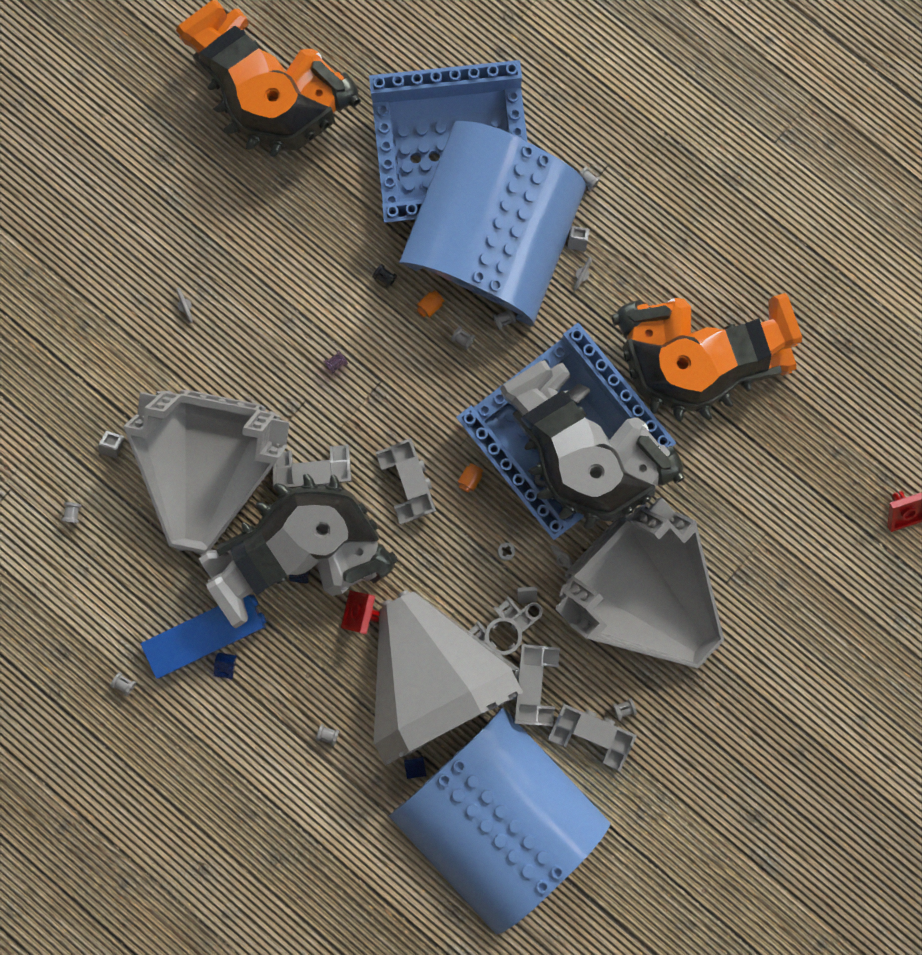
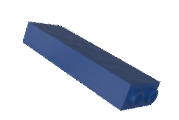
(199, 638)

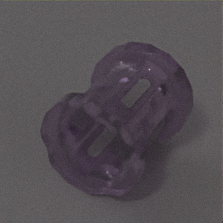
(335, 362)

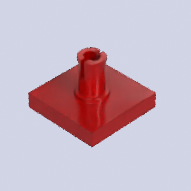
(904, 511)
(359, 612)

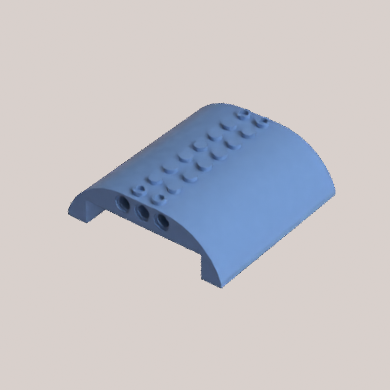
(495, 217)
(502, 823)

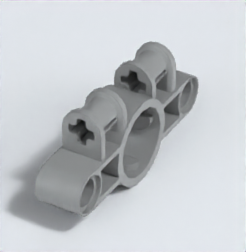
(519, 619)

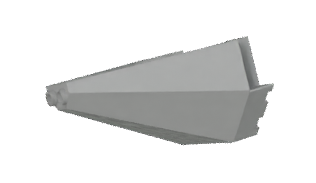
(202, 460)
(645, 588)
(431, 676)

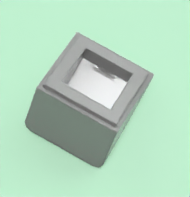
(578, 238)
(579, 392)
(110, 444)
(527, 594)

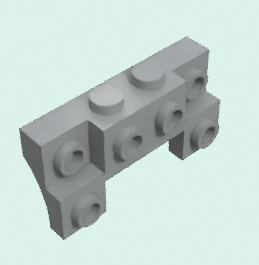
(292, 474)
(412, 478)
(530, 678)
(595, 730)

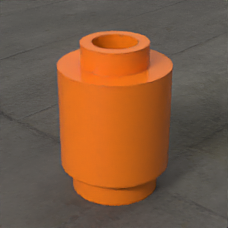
(429, 304)
(470, 478)

